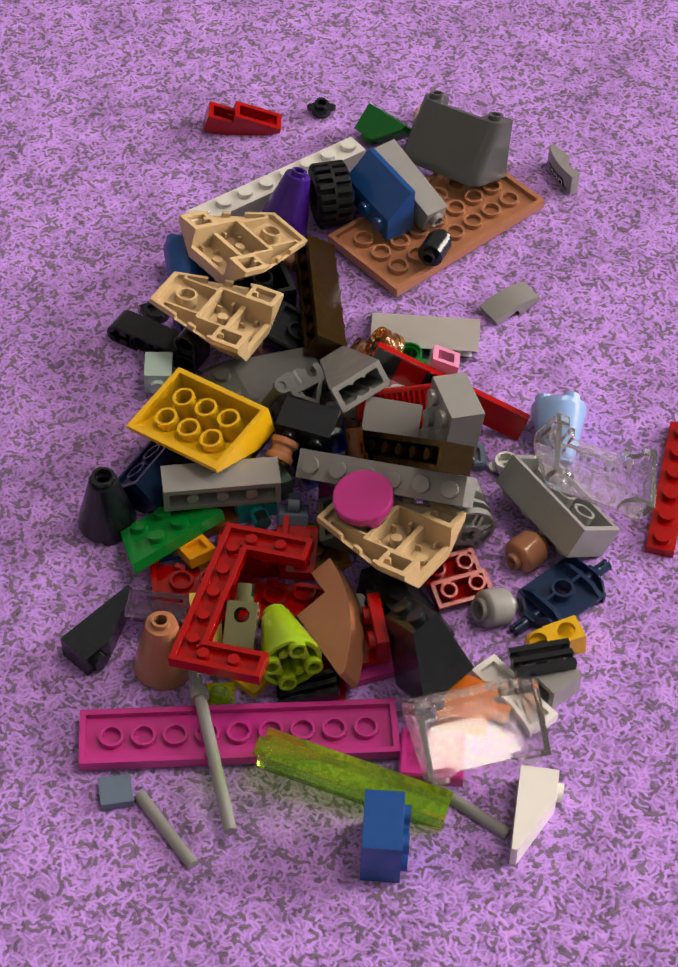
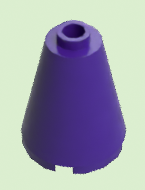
(291, 199)

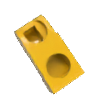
(561, 629)

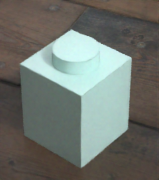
(157, 370)

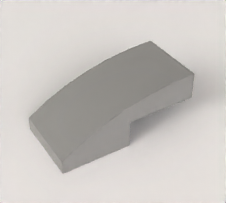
(508, 301)

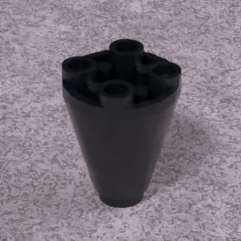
(105, 508)

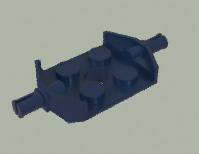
(543, 605)

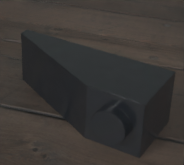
(95, 638)

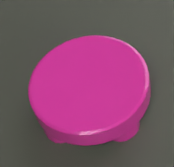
(363, 498)

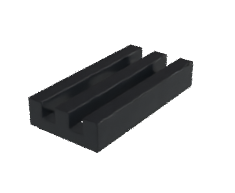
(540, 654)
(322, 680)

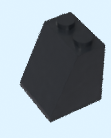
(423, 650)

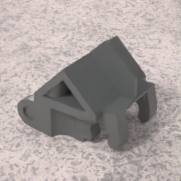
(296, 385)

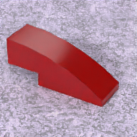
(241, 120)

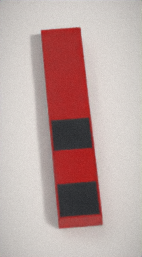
(411, 371)

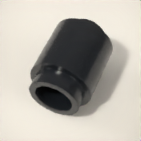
(435, 247)

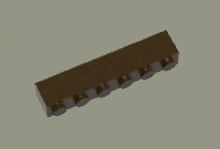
(319, 298)
(419, 452)

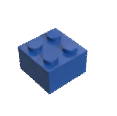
(385, 836)

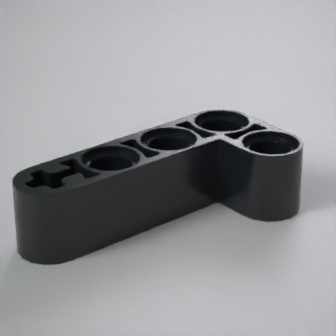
(150, 336)

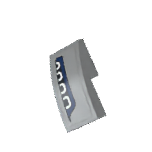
(561, 171)

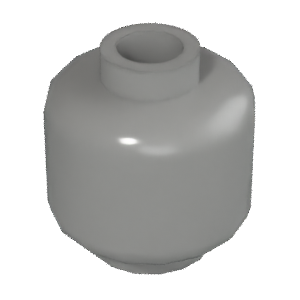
(494, 607)

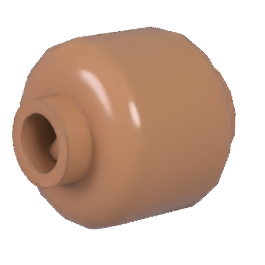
(527, 551)

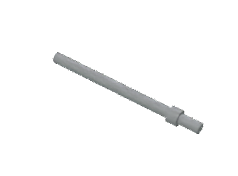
(199, 696)

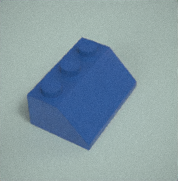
(382, 195)

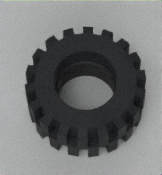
(331, 193)

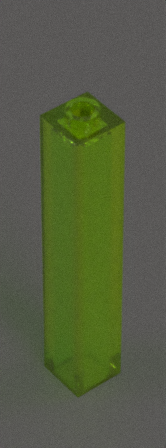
(348, 775)

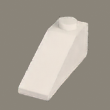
(534, 806)

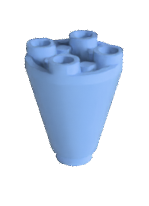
(568, 404)

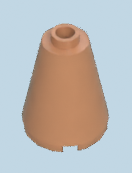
(153, 650)

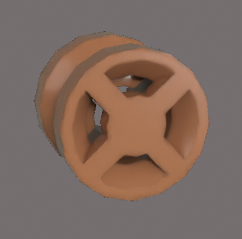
(283, 449)

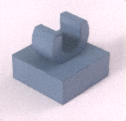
(298, 512)

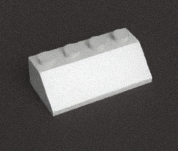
(425, 331)

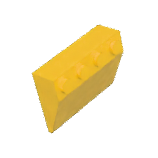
(203, 421)

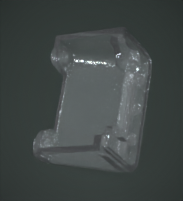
(611, 481)
(477, 727)

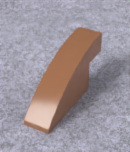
(336, 622)

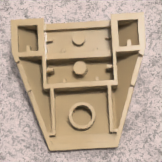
(238, 245)
(221, 314)
(407, 543)

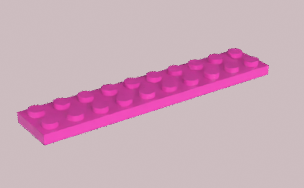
(174, 737)

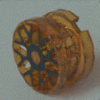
(385, 336)

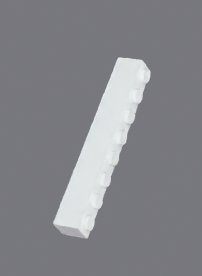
(255, 194)

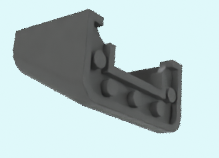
(459, 142)

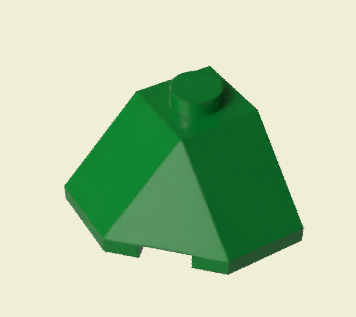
(380, 126)

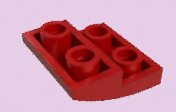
(457, 580)

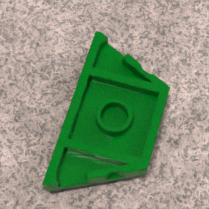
(165, 532)

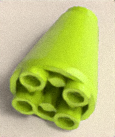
(291, 649)

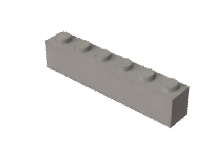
(404, 480)

